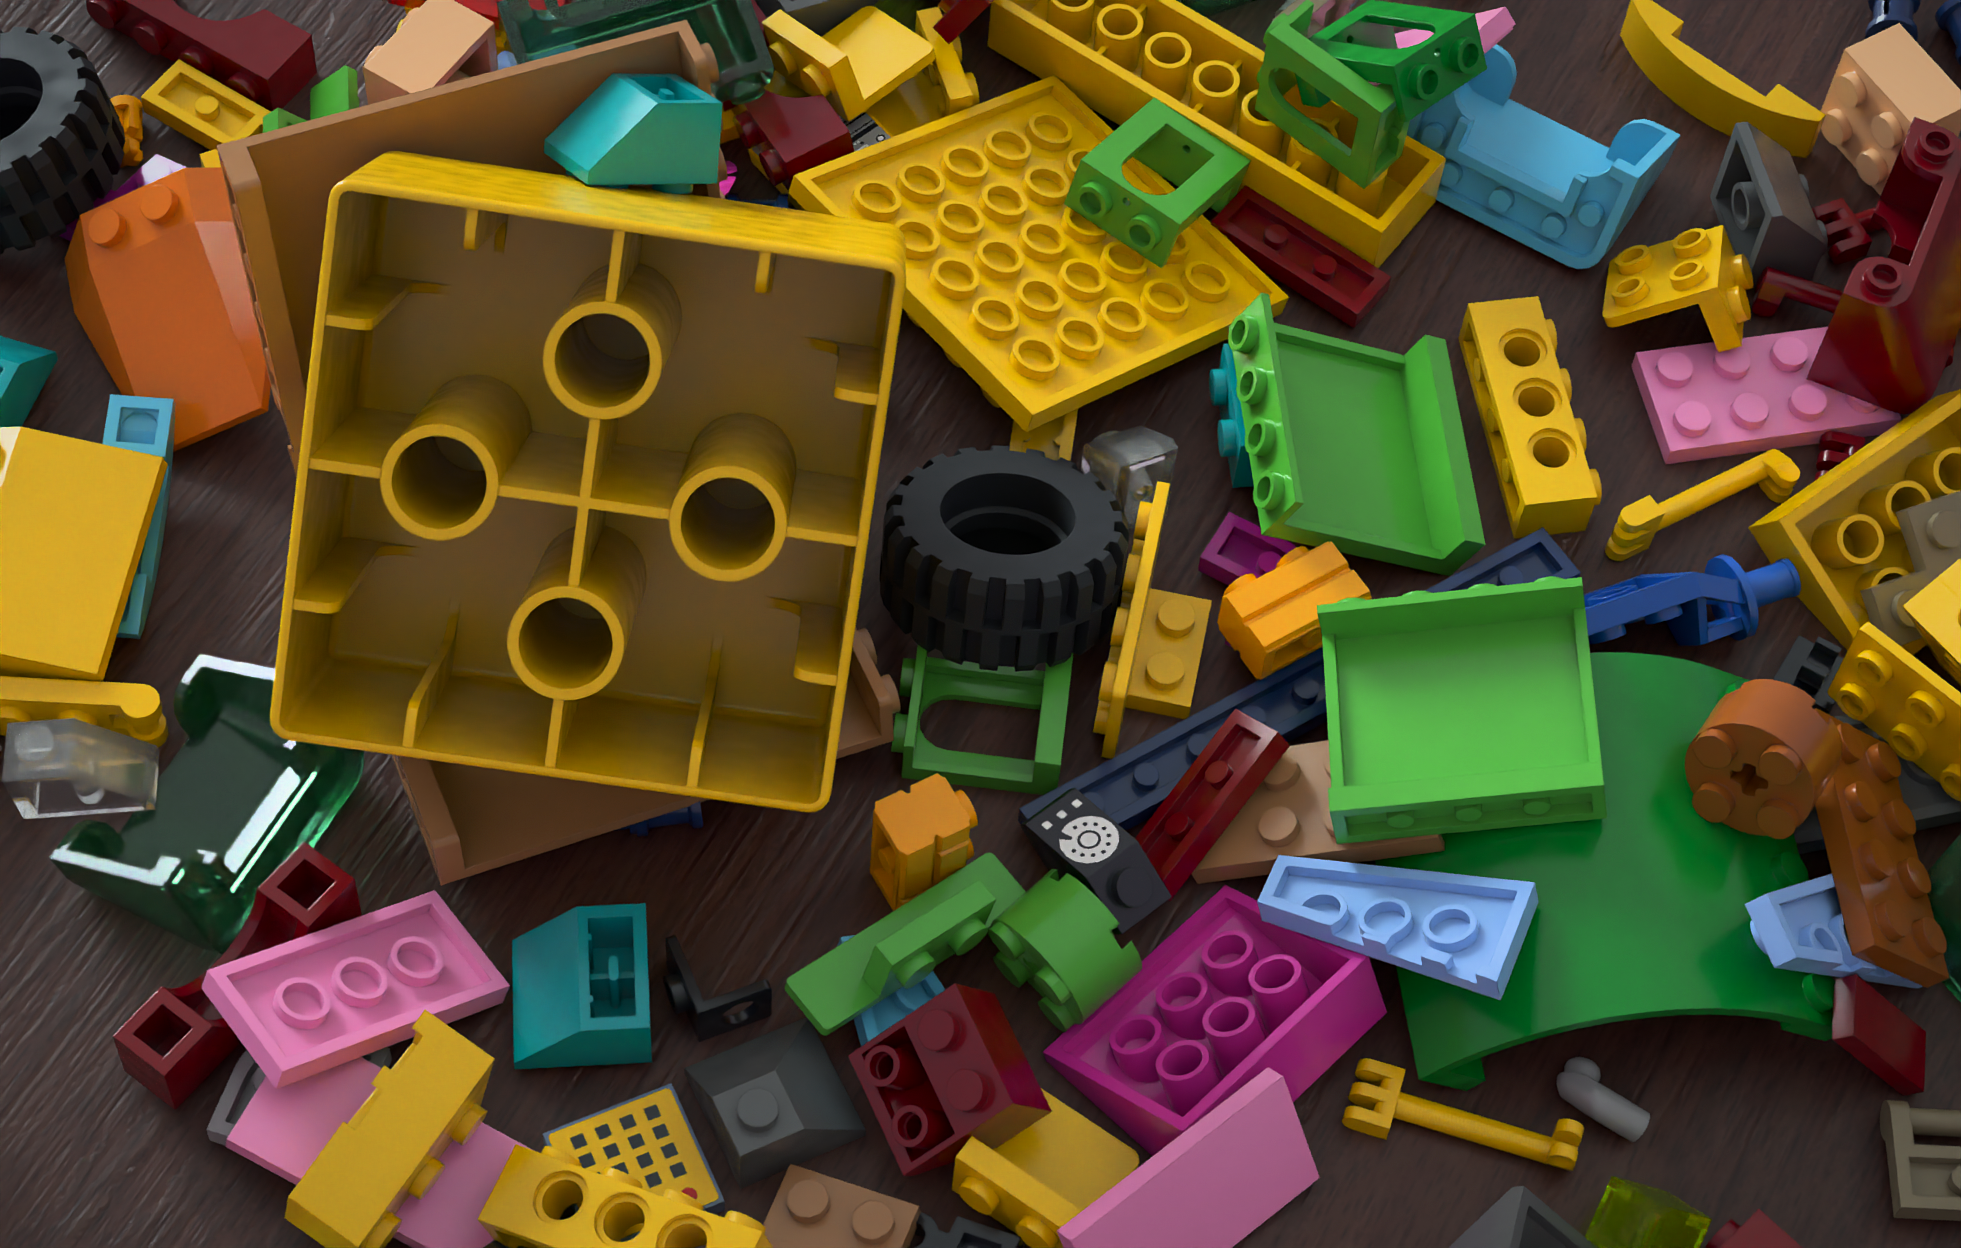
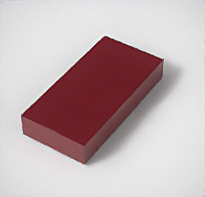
(1879, 1035)

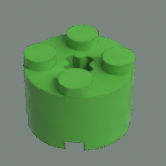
(1064, 947)

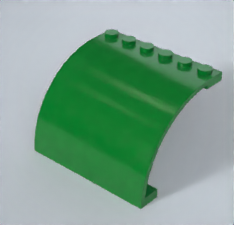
(1631, 906)

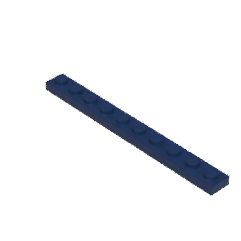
(1288, 701)

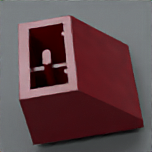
(948, 1077)

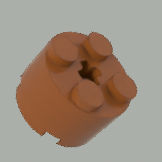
(1762, 759)

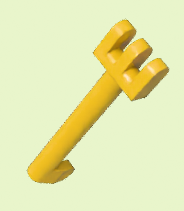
(1645, 517)
(1390, 1103)

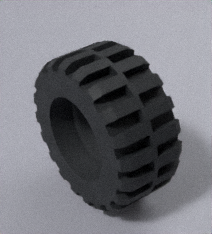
(55, 136)
(1003, 558)

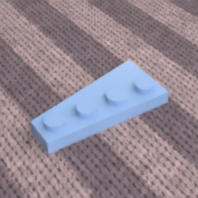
(1420, 920)
(1806, 933)

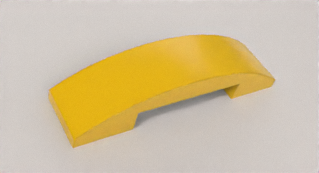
(1710, 91)

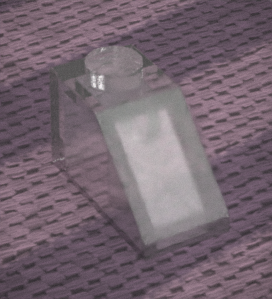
(1131, 465)
(77, 769)

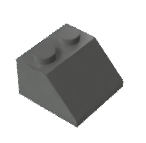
(1767, 206)

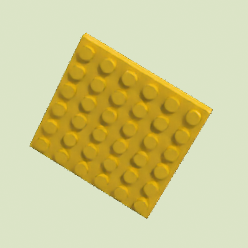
(1015, 278)

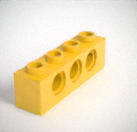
(1517, 374)
(540, 1186)

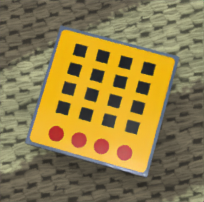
(647, 1141)

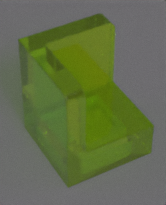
(1645, 1218)

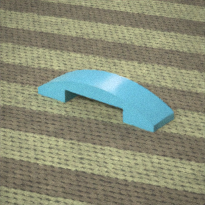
(148, 428)

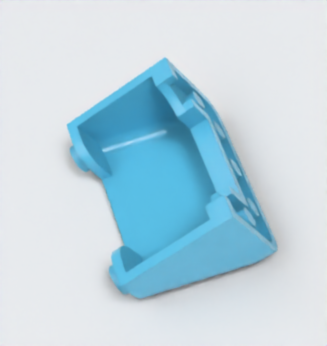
(1536, 174)

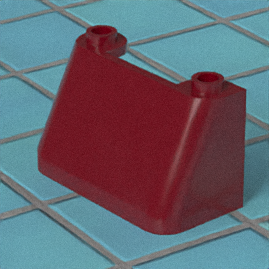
(1906, 308)

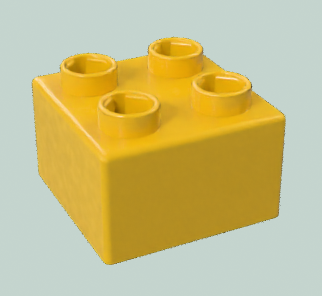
(586, 480)

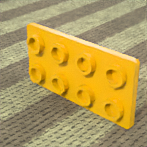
(1153, 637)
(1902, 704)

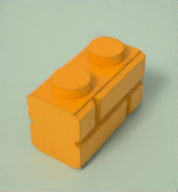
(1276, 616)
(920, 838)

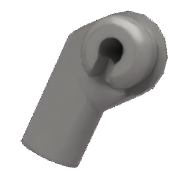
(1582, 1090)

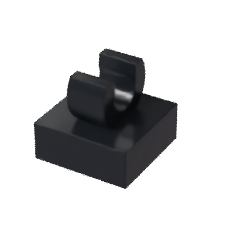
(1812, 669)

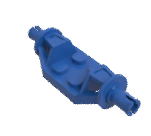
(1683, 600)

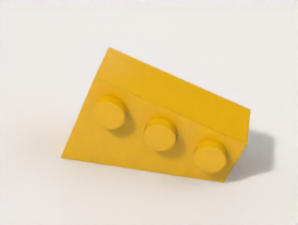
(394, 1140)

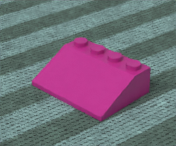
(1213, 1015)

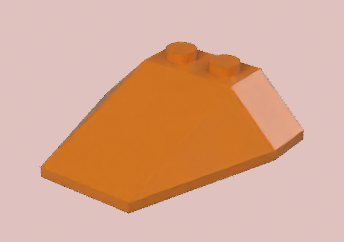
(171, 302)

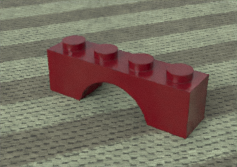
(251, 55)
(790, 130)
(178, 1031)

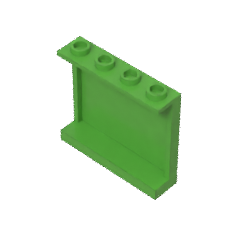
(1355, 444)
(1461, 711)

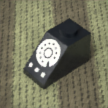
(1099, 853)

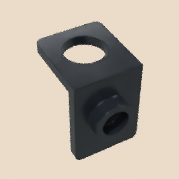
(708, 1015)

